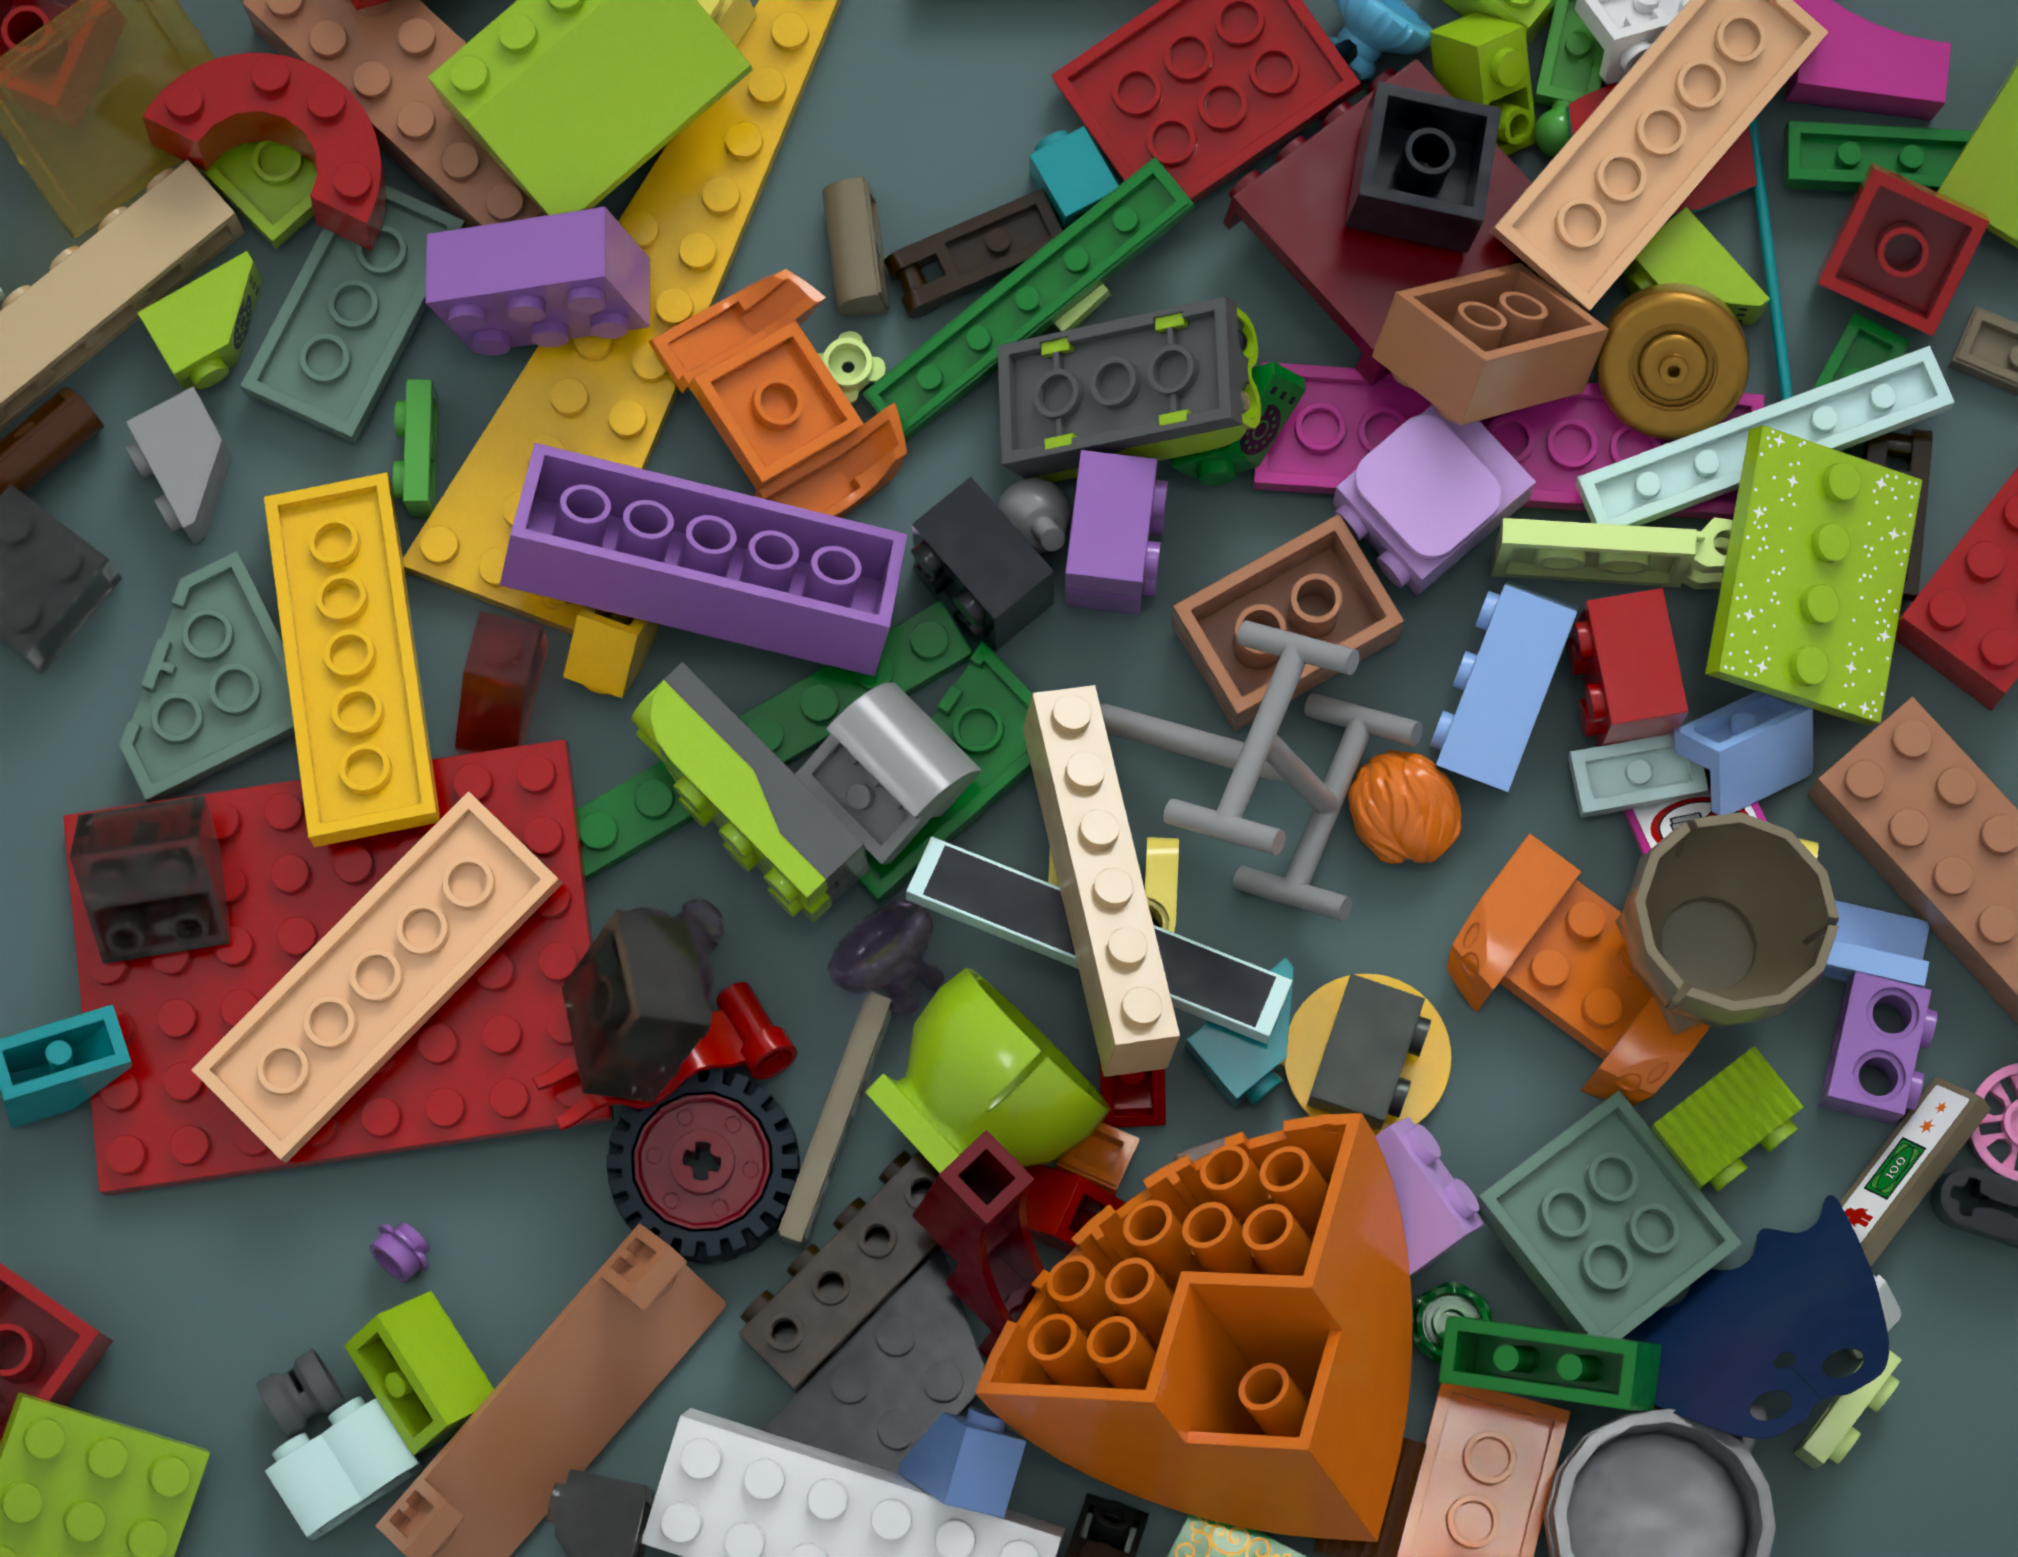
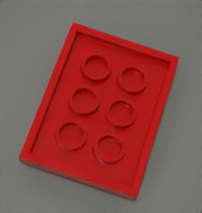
(1205, 87)

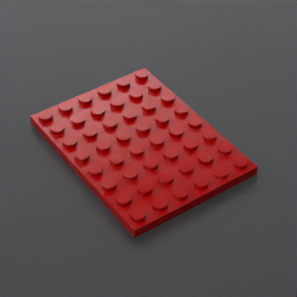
(447, 1085)

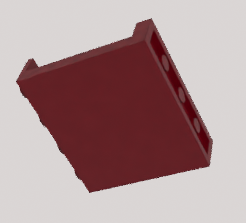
(1350, 272)

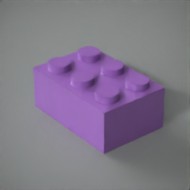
(538, 281)

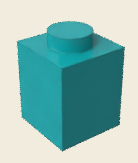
(1070, 174)

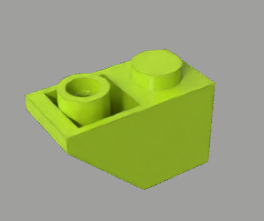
(1488, 64)

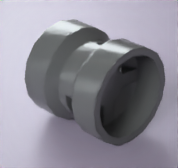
(300, 1393)

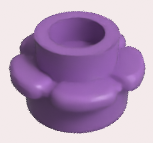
(400, 1251)

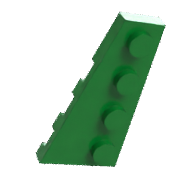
(986, 721)

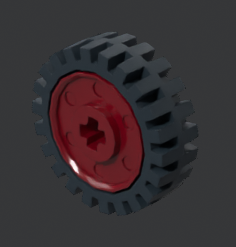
(733, 1206)

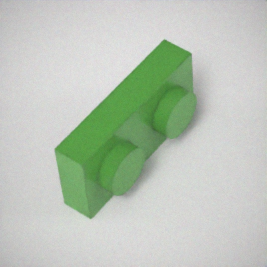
(418, 423)

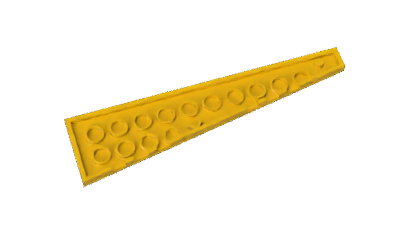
(615, 392)

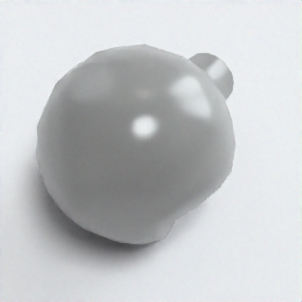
(1037, 512)

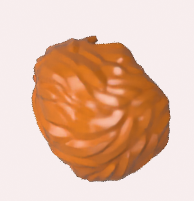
(1404, 808)

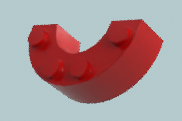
(286, 103)

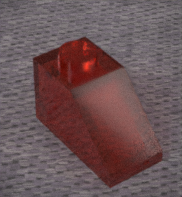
(499, 683)

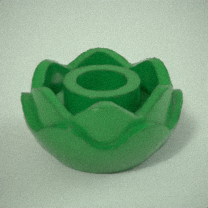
(1434, 1307)

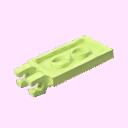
(1612, 553)

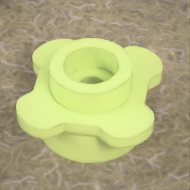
(851, 349)

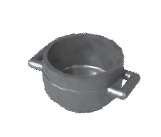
(1660, 1491)

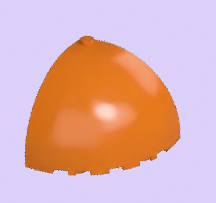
(1230, 1337)

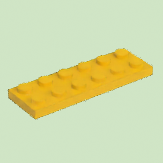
(351, 660)

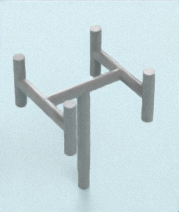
(1271, 758)

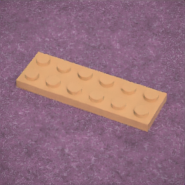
(1654, 140)
(376, 977)

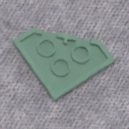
(210, 685)

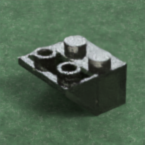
(151, 879)

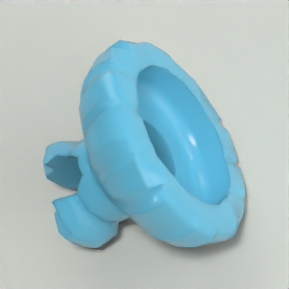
(1379, 29)

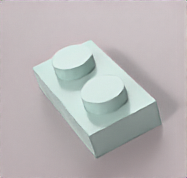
(1633, 775)

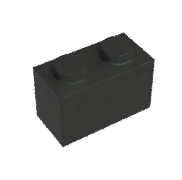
(1368, 1052)

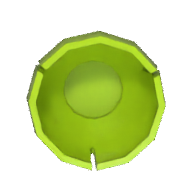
(988, 1069)

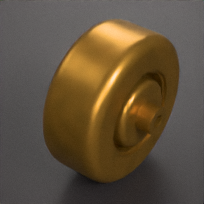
(1672, 361)

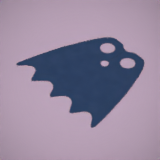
(1793, 1296)

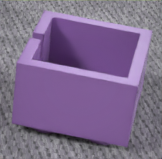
(1110, 532)

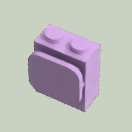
(1430, 496)
(1432, 1204)

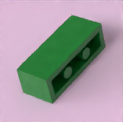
(1550, 1363)

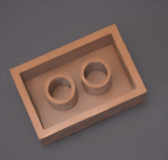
(1489, 343)
(1306, 587)

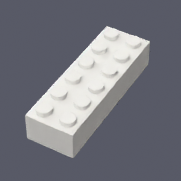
(770, 1496)

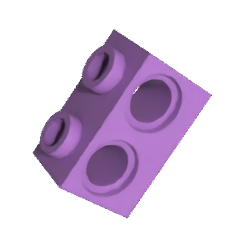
(1862, 1043)

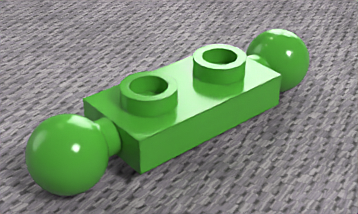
(1566, 73)

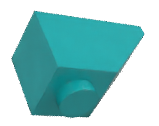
(1238, 1063)
(60, 1065)

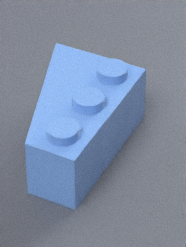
(1503, 684)

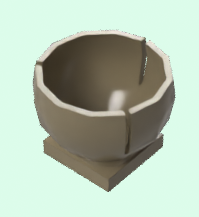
(1728, 921)

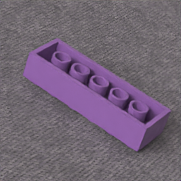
(704, 559)

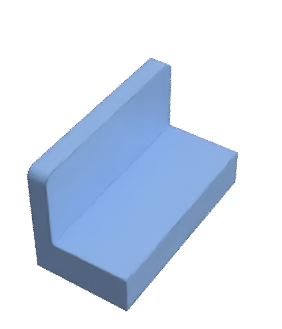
(1750, 749)
(1878, 945)

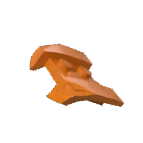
(780, 400)
(1569, 962)

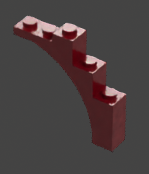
(983, 1224)

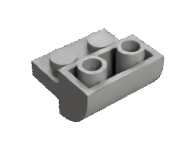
(887, 770)

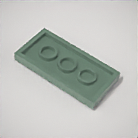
(348, 321)

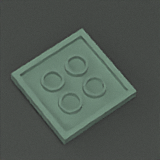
(1606, 1222)

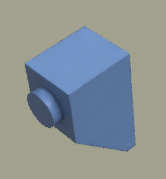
(966, 1461)

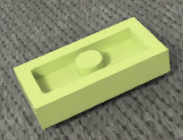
(1833, 1432)

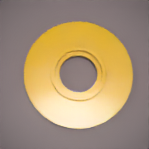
(1311, 1031)

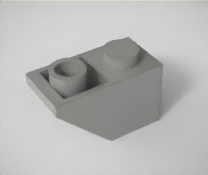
(187, 458)

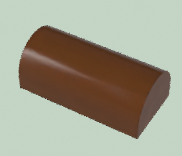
(46, 440)

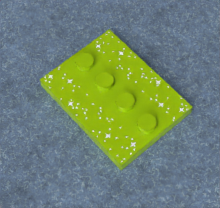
(1814, 576)

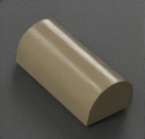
(855, 248)

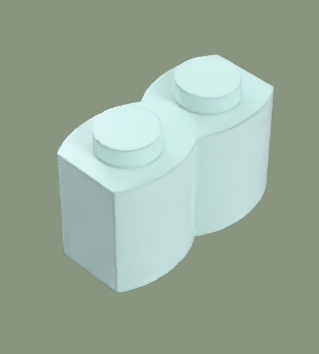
(342, 1468)

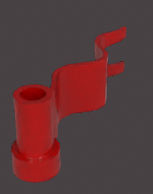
(737, 1036)

